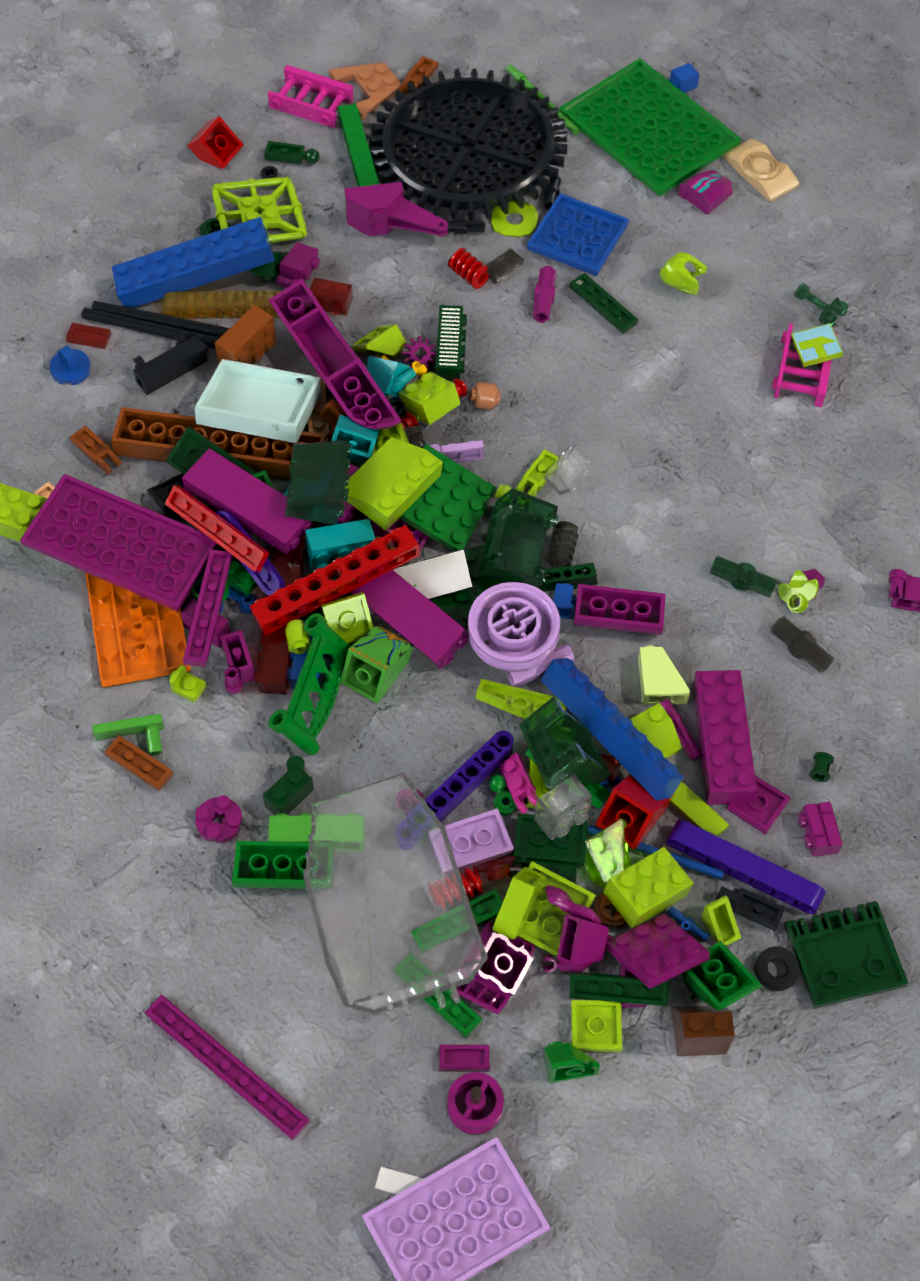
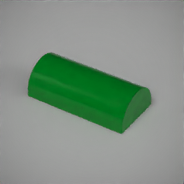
(270, 865)

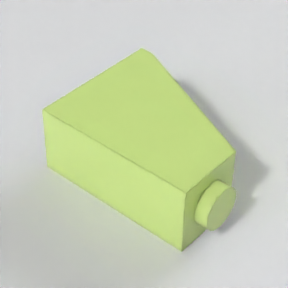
(660, 678)

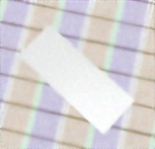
(437, 575)

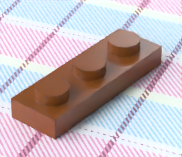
(138, 763)

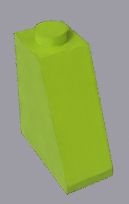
(518, 902)

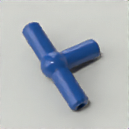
(688, 924)

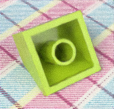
(658, 729)

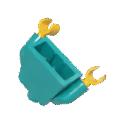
(392, 375)

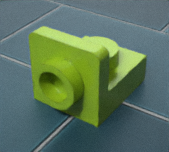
(186, 685)

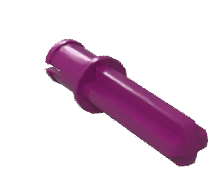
(684, 736)

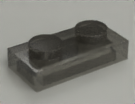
(504, 265)

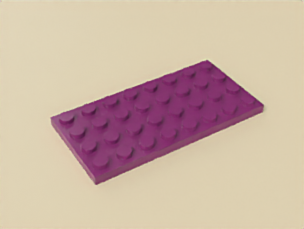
(119, 542)

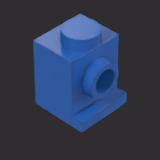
(565, 600)

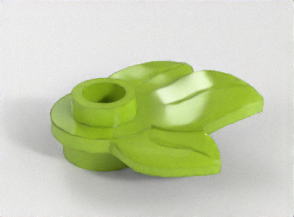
(798, 589)

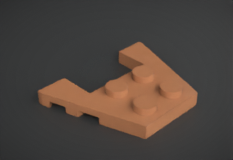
(374, 80)

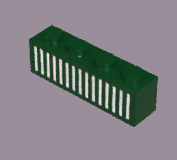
(450, 342)

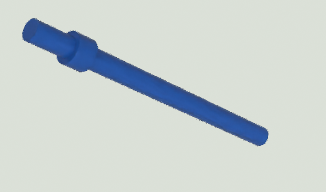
(682, 861)

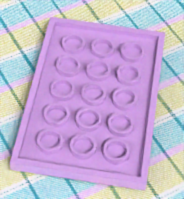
(457, 1219)

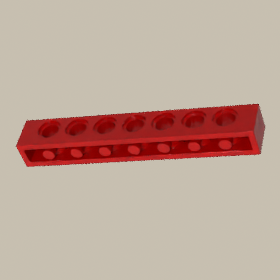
(329, 589)

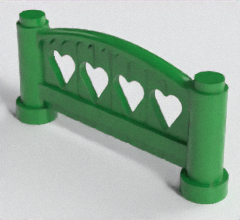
(291, 722)

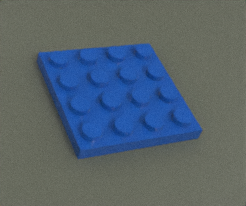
(578, 234)

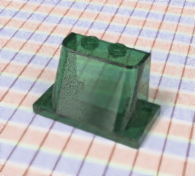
(562, 746)

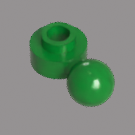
(498, 785)

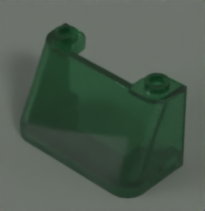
(517, 538)

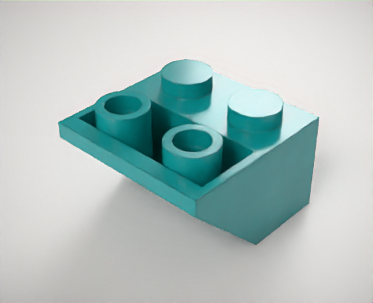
(360, 438)

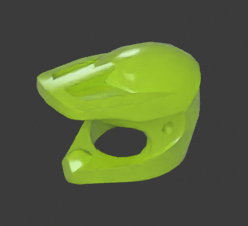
(678, 277)

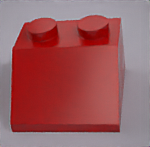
(215, 143)

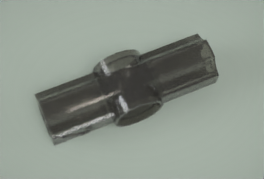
(802, 644)

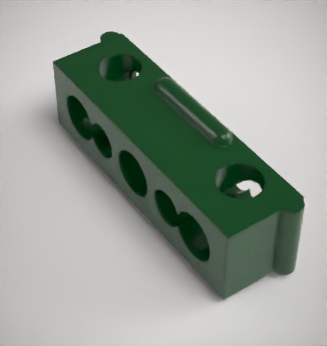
(569, 574)

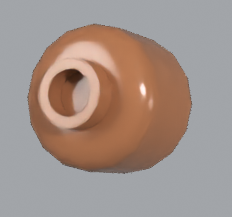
(485, 395)

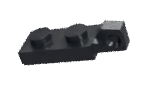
(753, 907)

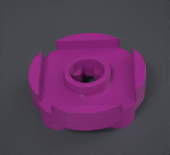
(218, 807)

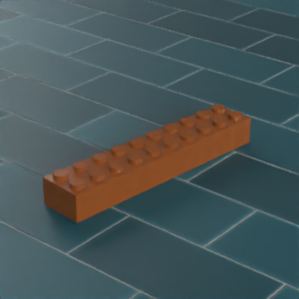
(155, 434)

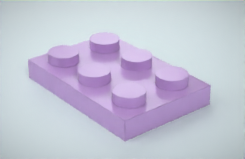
(479, 839)

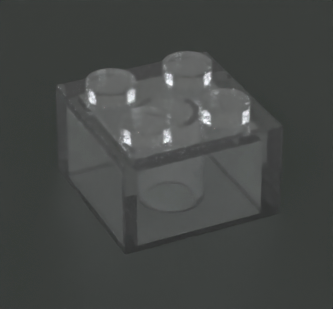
(563, 808)

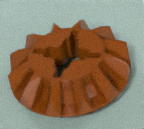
(601, 910)

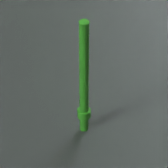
(518, 75)

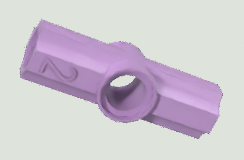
(519, 678)

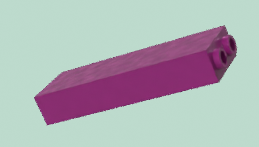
(247, 498)
(414, 617)

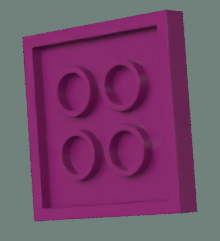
(657, 950)

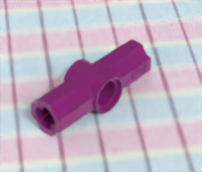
(544, 294)

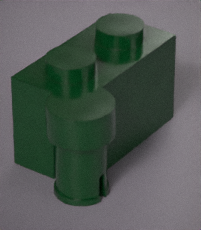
(290, 788)

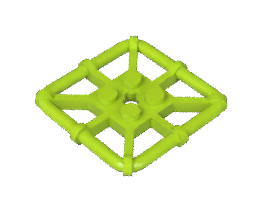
(266, 204)

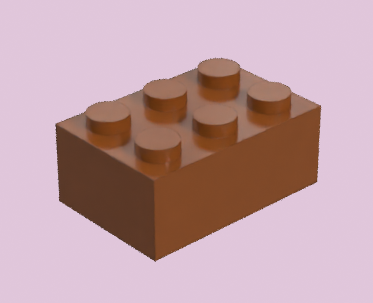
(247, 338)

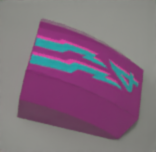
(706, 190)

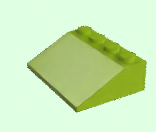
(392, 481)

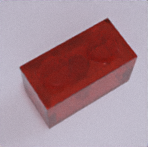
(332, 295)

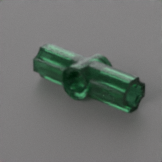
(743, 576)

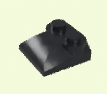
(161, 492)

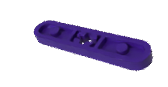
(268, 578)

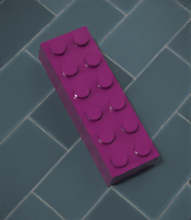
(724, 737)

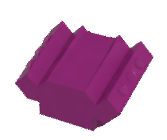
(501, 971)

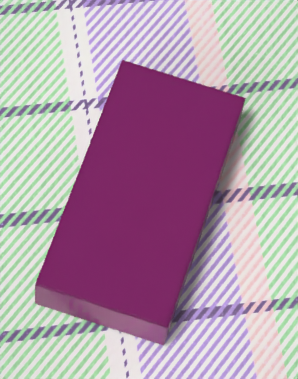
(463, 1058)

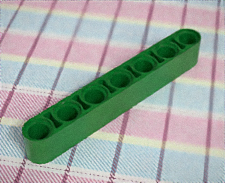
(357, 145)

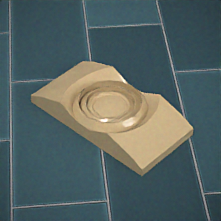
(761, 169)

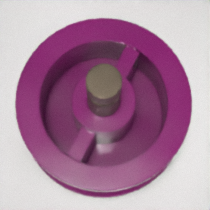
(475, 1103)

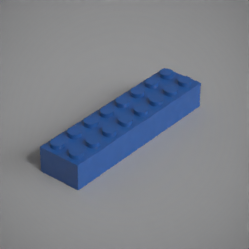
(193, 263)

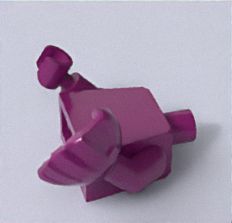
(582, 934)

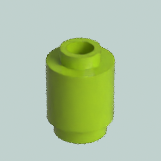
(297, 637)

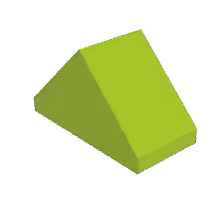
(721, 921)

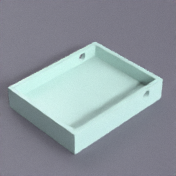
(258, 401)

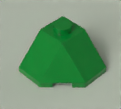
(567, 1062)

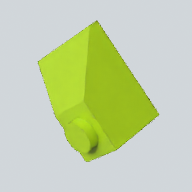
(381, 341)

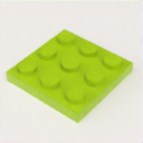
(546, 920)

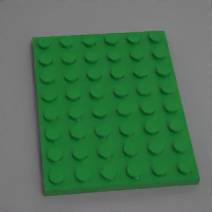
(650, 126)

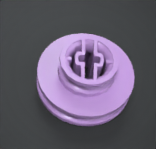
(517, 625)

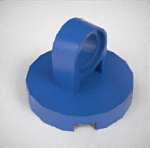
(70, 366)

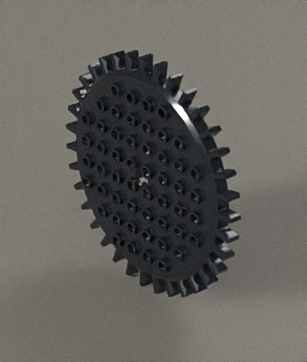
(442, 117)

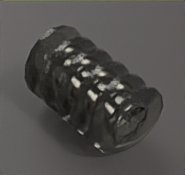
(562, 544)

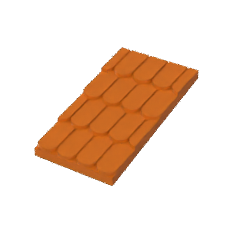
(133, 634)

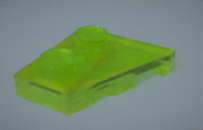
(609, 850)

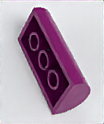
(620, 609)

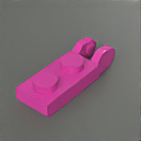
(518, 781)

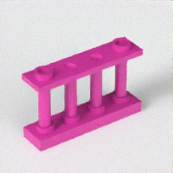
(315, 83)
(820, 376)

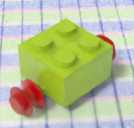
(430, 399)

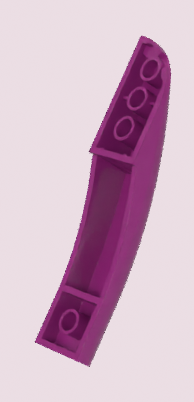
(333, 358)

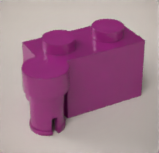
(298, 264)
(904, 590)
(239, 663)

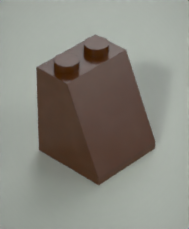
(702, 1030)

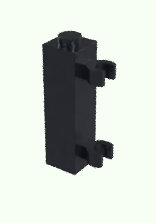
(170, 364)

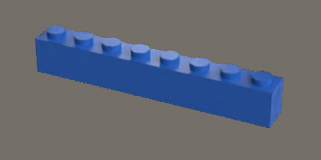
(612, 729)

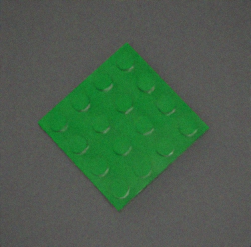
(450, 505)

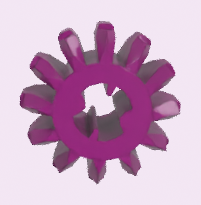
(415, 345)

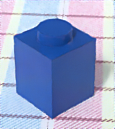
(685, 77)

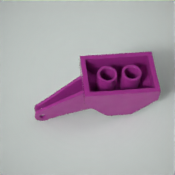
(383, 207)

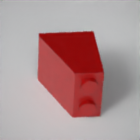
(634, 805)

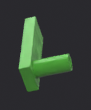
(149, 724)

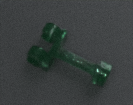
(826, 316)

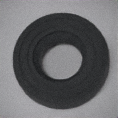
(787, 958)

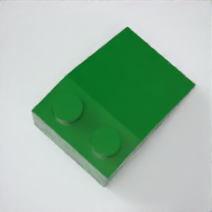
(720, 978)

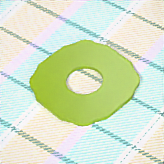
(522, 229)

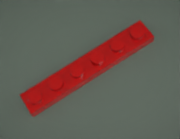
(217, 528)

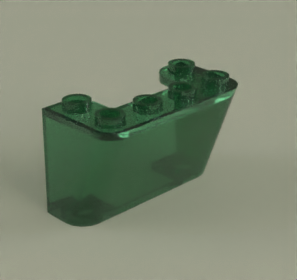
(318, 481)

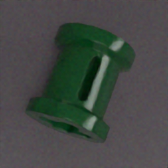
(821, 766)

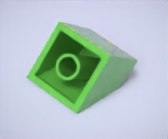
(375, 663)

